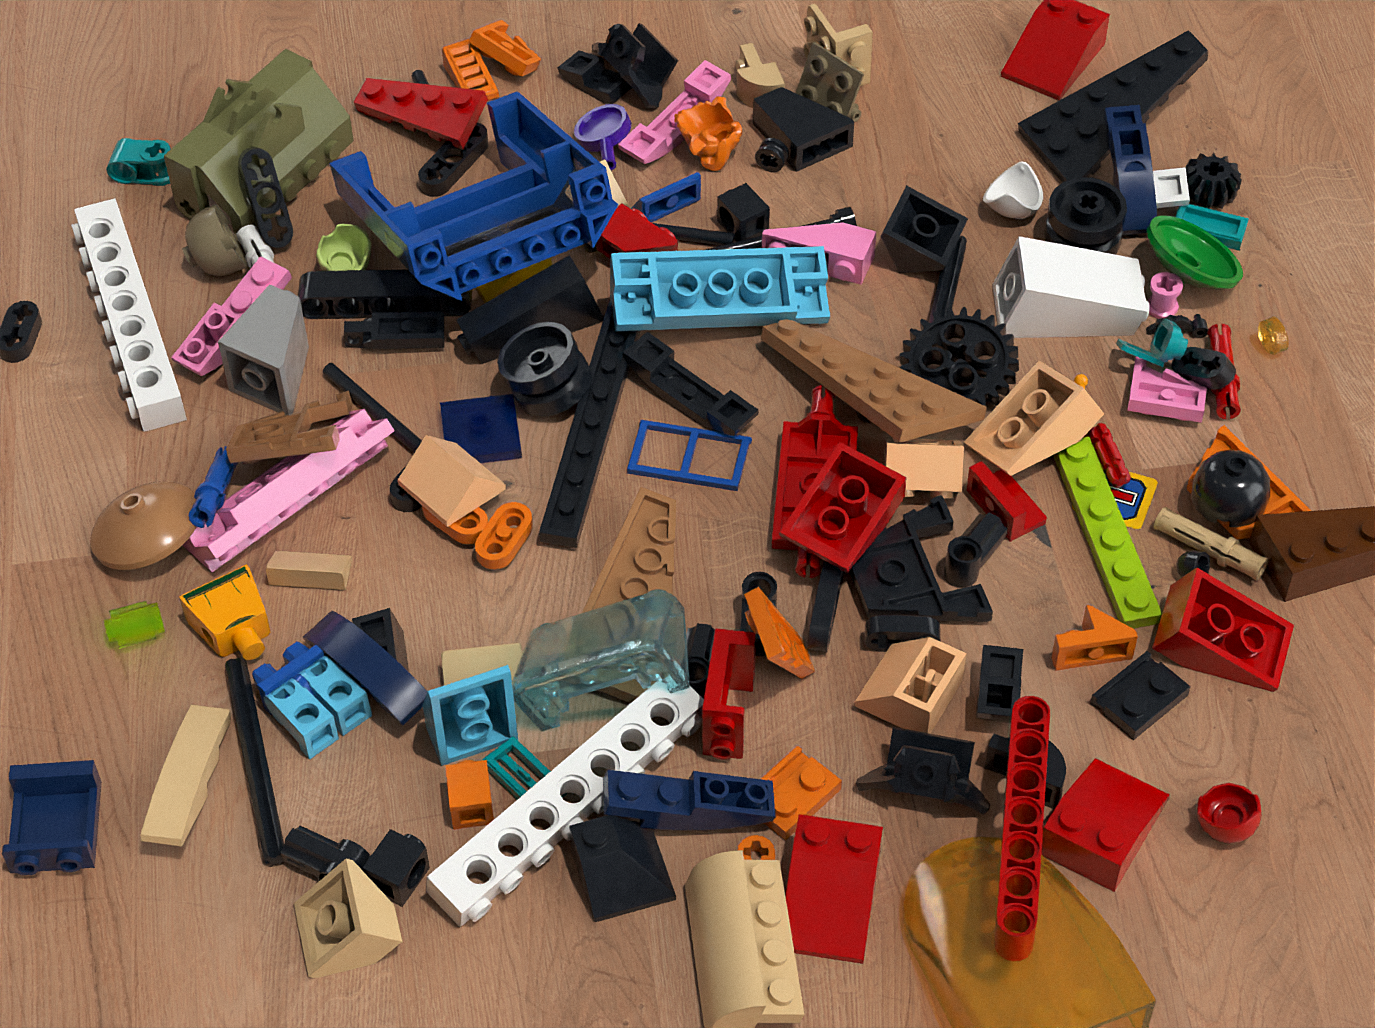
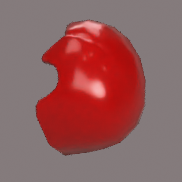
(1229, 813)

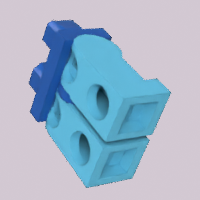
(312, 697)

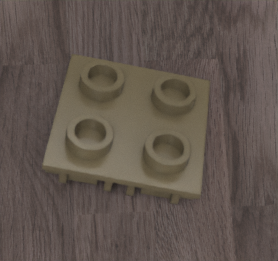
(831, 82)

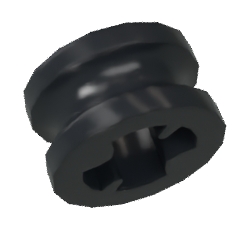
(766, 160)

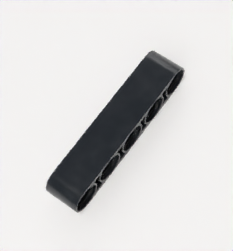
(365, 292)

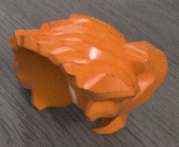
(709, 132)

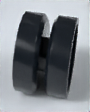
(1086, 215)
(544, 369)

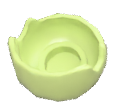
(344, 249)

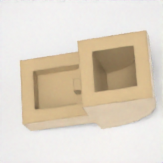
(754, 77)

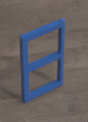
(684, 475)

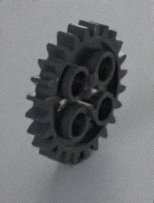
(960, 359)

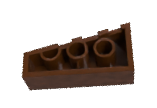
(1316, 548)

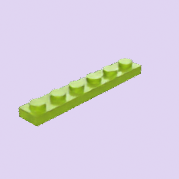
(1107, 535)

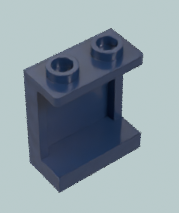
(53, 817)

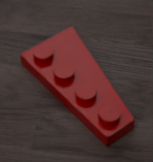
(434, 109)

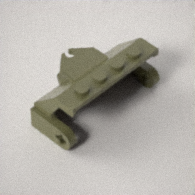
(277, 110)

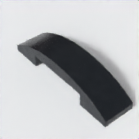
(686, 391)

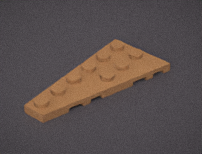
(638, 564)

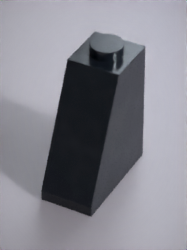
(803, 126)

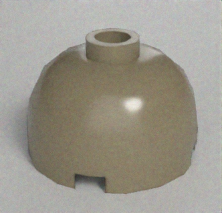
(213, 243)

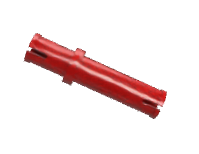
(1227, 395)

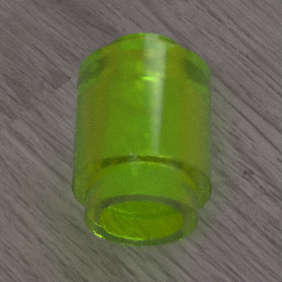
(134, 624)

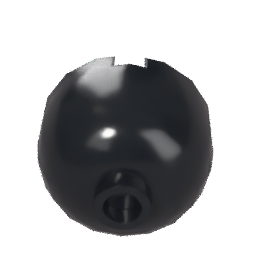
(1231, 488)

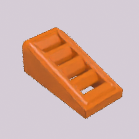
(457, 63)

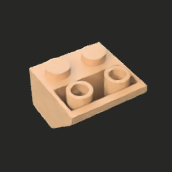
(914, 683)

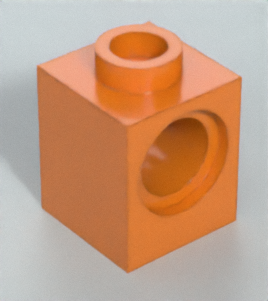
(469, 794)

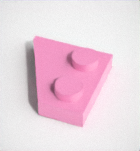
(1165, 394)

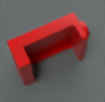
(733, 669)

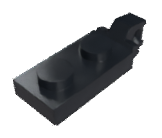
(397, 331)

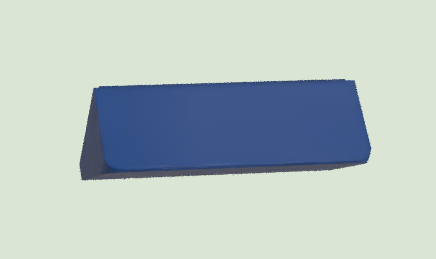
(670, 198)

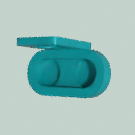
(1165, 345)

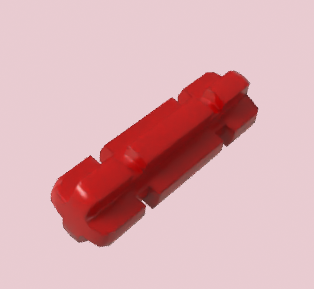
(1109, 455)

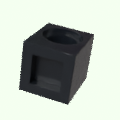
(742, 212)
(398, 866)

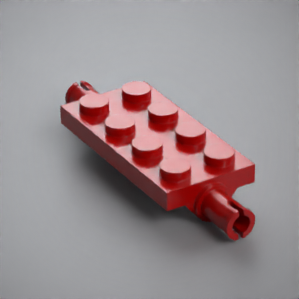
(802, 455)

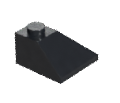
(619, 866)

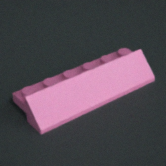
(286, 490)

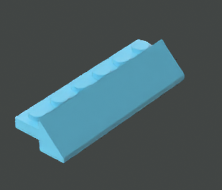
(718, 288)

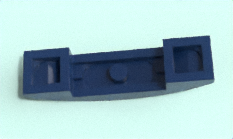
(368, 665)

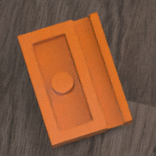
(799, 787)

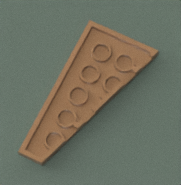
(881, 392)

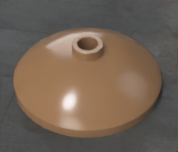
(143, 525)

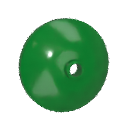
(1193, 254)

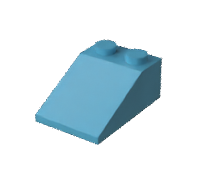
(471, 715)

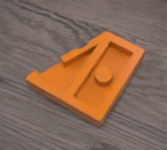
(496, 44)

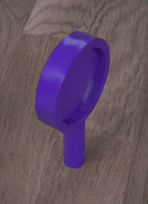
(602, 130)

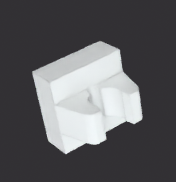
(1171, 187)

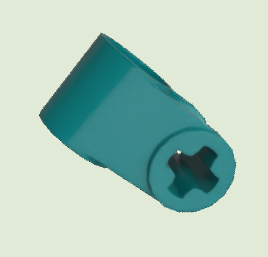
(139, 162)

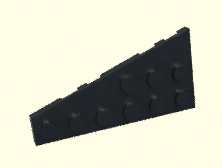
(1073, 130)

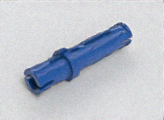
(211, 494)

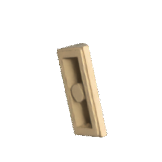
(309, 570)
(469, 662)

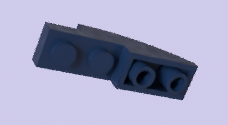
(1132, 165)
(694, 803)

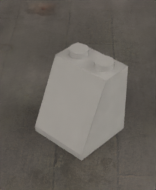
(267, 350)

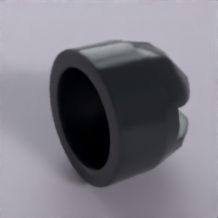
(1191, 560)

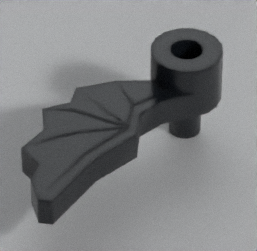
(1197, 326)

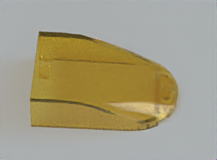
(1071, 978)

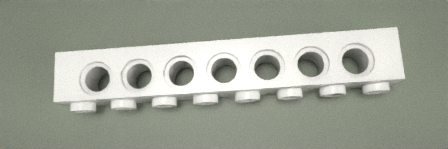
(129, 316)
(467, 900)

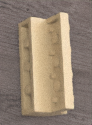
(742, 942)

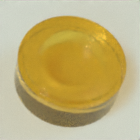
(1273, 335)

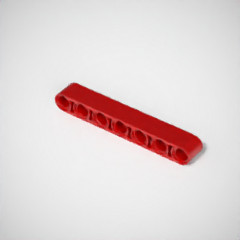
(1022, 829)

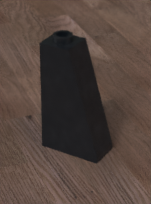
(549, 296)

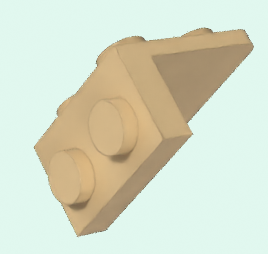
(849, 45)

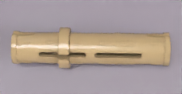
(1225, 550)

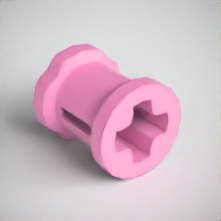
(1165, 290)

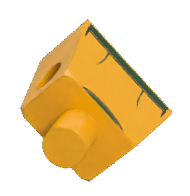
(228, 614)

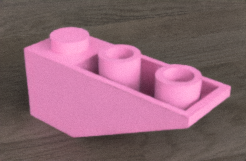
(846, 247)

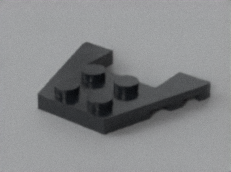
(898, 579)

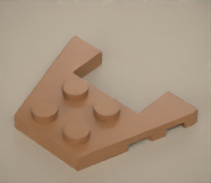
(288, 434)

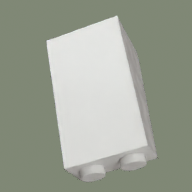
(1068, 292)

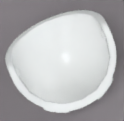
(1015, 192)

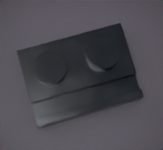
(1140, 695)

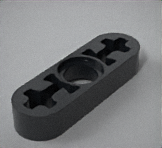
(266, 169)
(451, 171)
(825, 607)

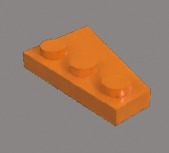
(777, 636)

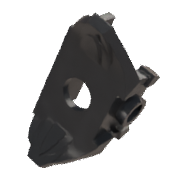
(639, 60)
(929, 768)

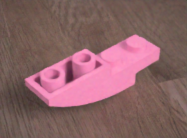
(201, 348)

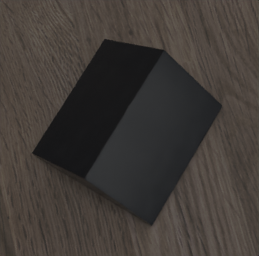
(921, 233)

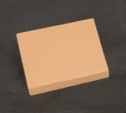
(448, 480)

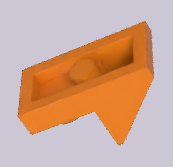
(1100, 642)

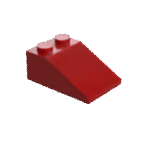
(1056, 46)
(845, 507)
(1222, 632)
(1102, 823)
(832, 887)

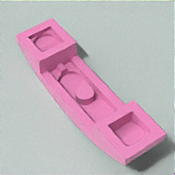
(662, 133)

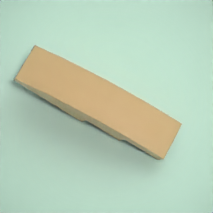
(185, 776)

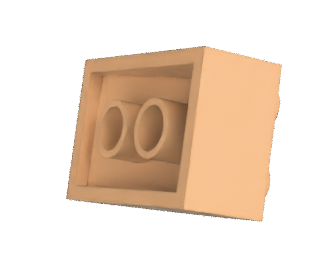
(1035, 421)

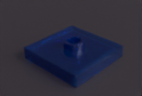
(483, 427)

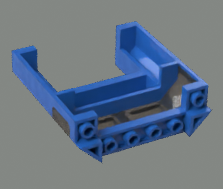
(537, 209)

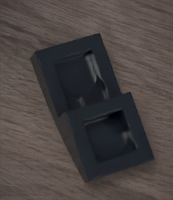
(590, 76)

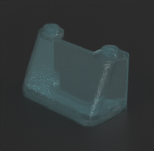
(599, 649)

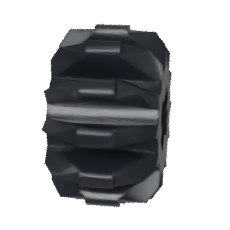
(1212, 180)

